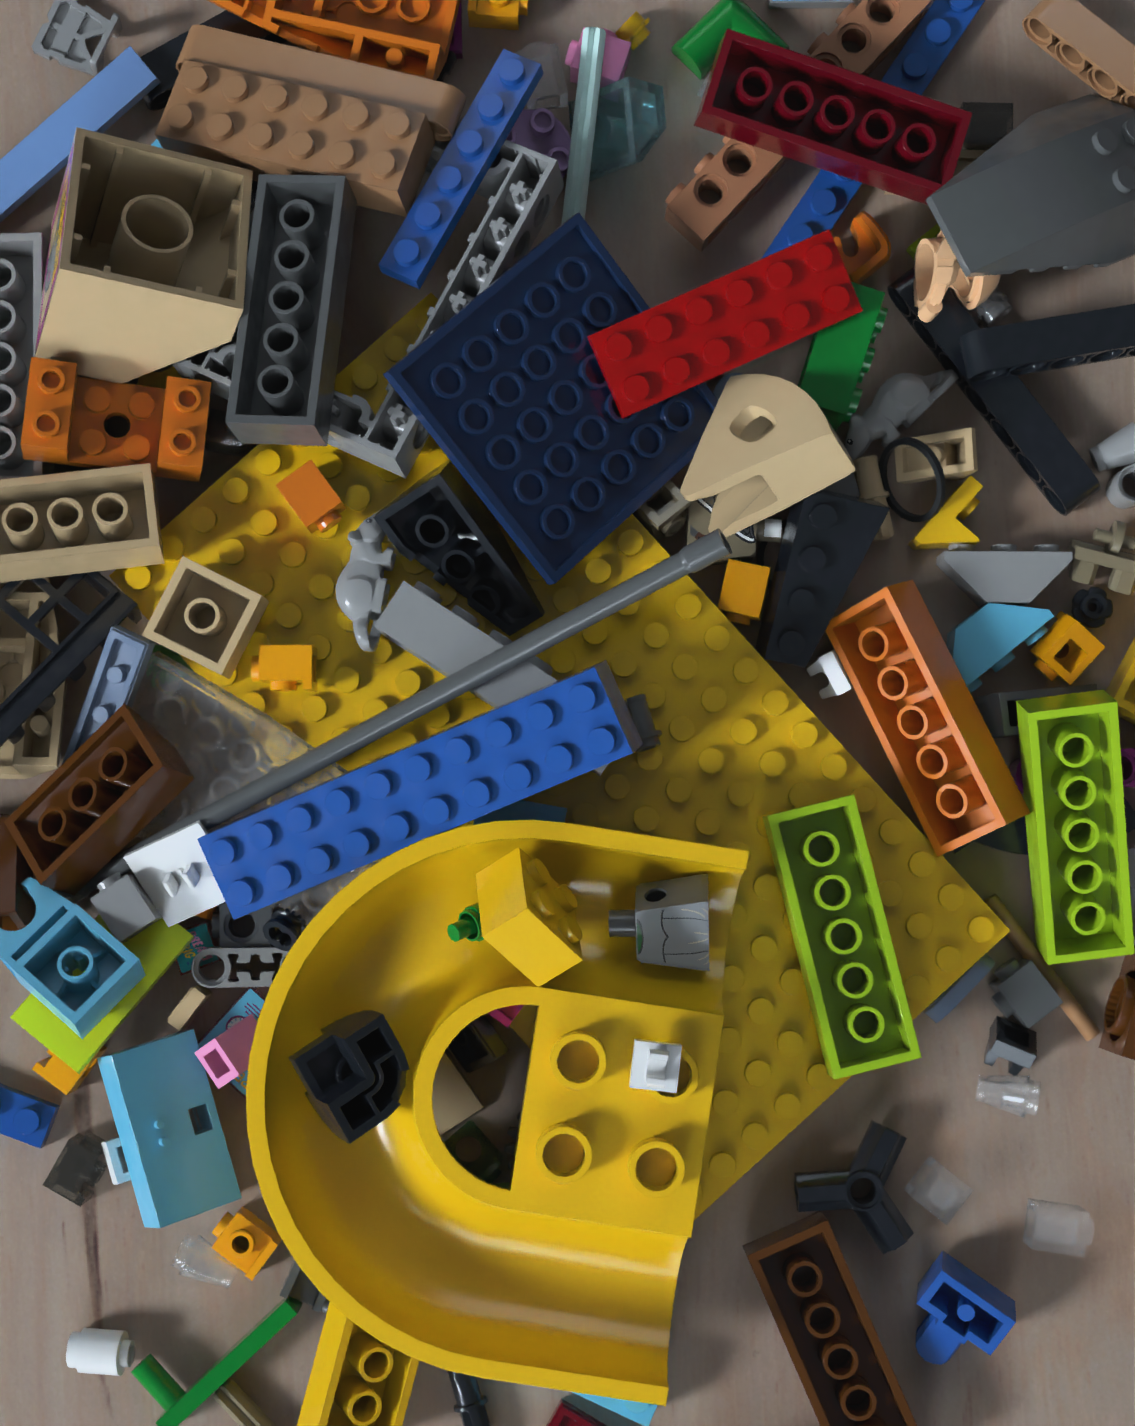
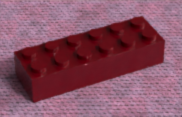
(831, 117)

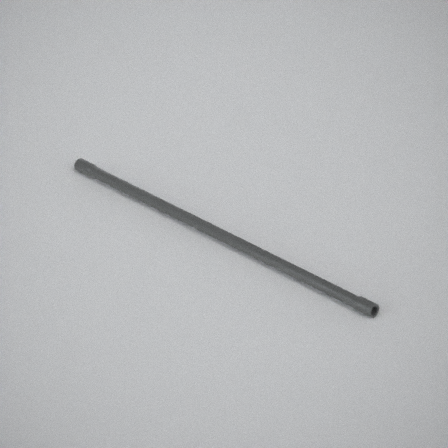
(688, 560)

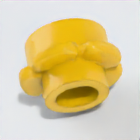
(634, 30)

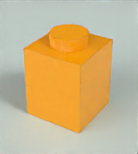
(743, 591)

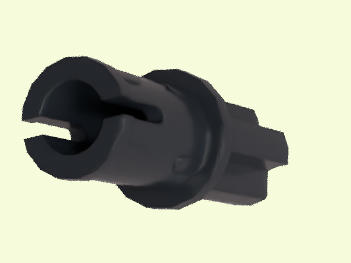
(469, 1400)

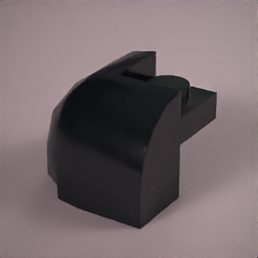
(353, 1073)

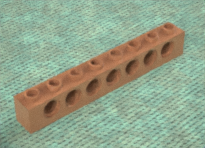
(704, 221)

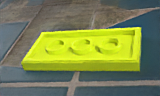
(157, 950)

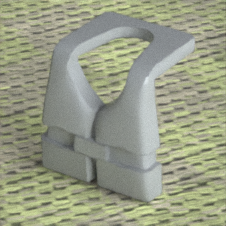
(69, 29)

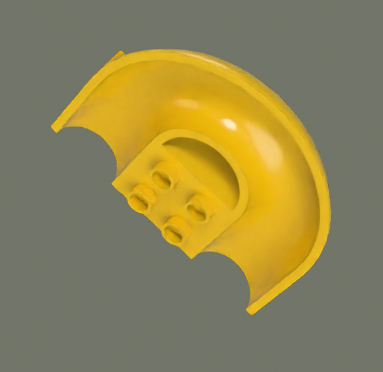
(583, 1252)

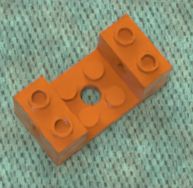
(69, 414)

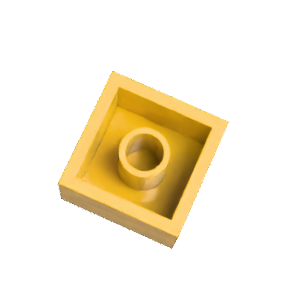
(529, 916)

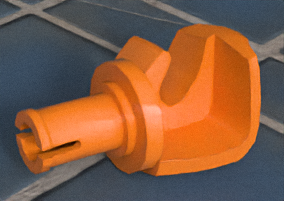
(871, 248)

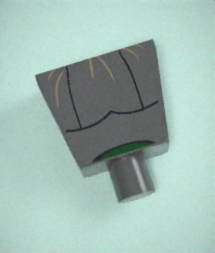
(668, 922)

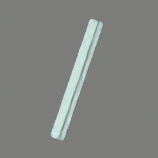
(584, 122)

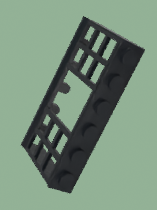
(68, 656)

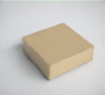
(189, 1007)

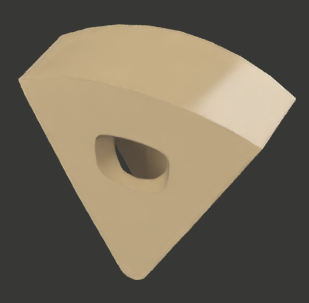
(763, 452)

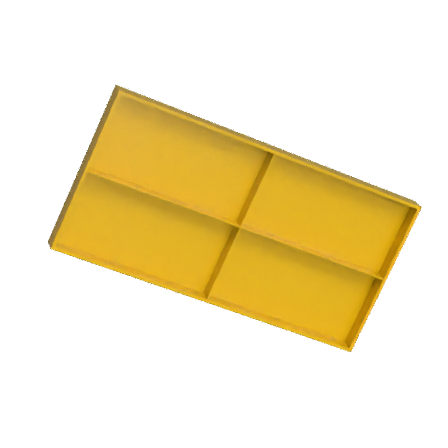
(727, 755)

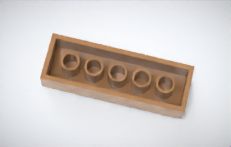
(298, 132)

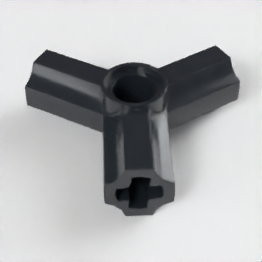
(876, 1210)

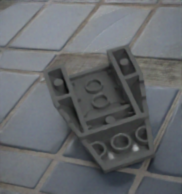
(1046, 193)

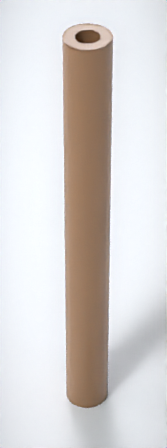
(1029, 951)

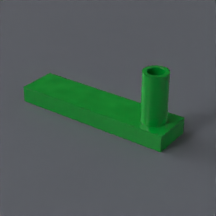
(180, 1403)

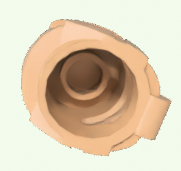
(937, 270)

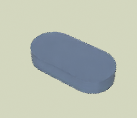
(959, 989)

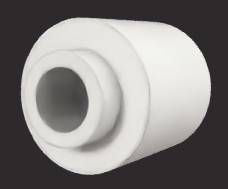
(100, 1351)

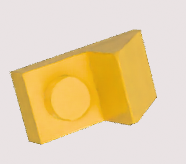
(944, 527)

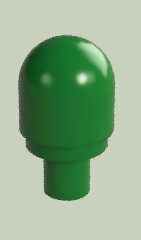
(467, 926)

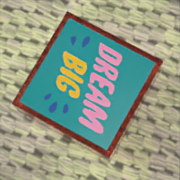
(202, 939)

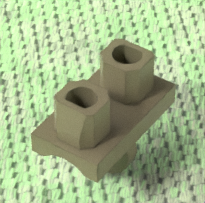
(1089, 556)

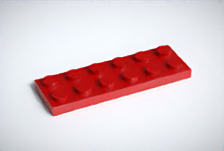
(725, 323)

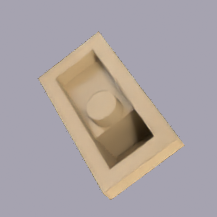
(954, 450)

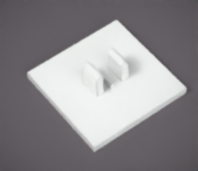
(176, 874)

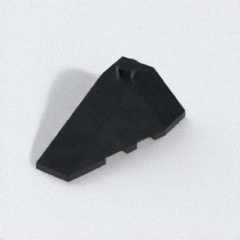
(460, 541)

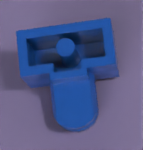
(960, 1310)

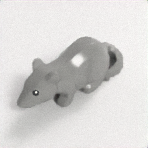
(897, 402)
(361, 586)

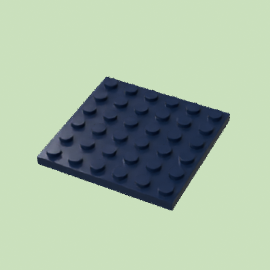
(528, 410)

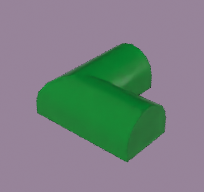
(700, 43)

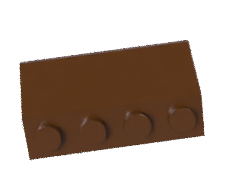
(97, 801)

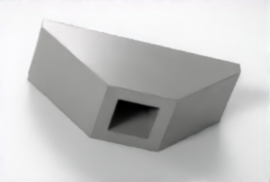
(1003, 572)

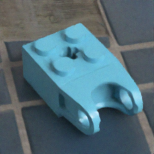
(56, 945)

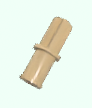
(871, 488)

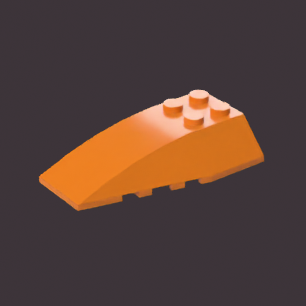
(381, 33)

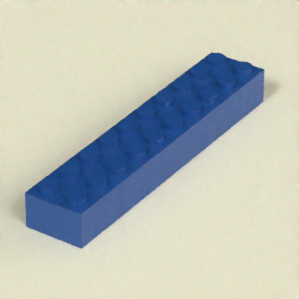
(422, 790)

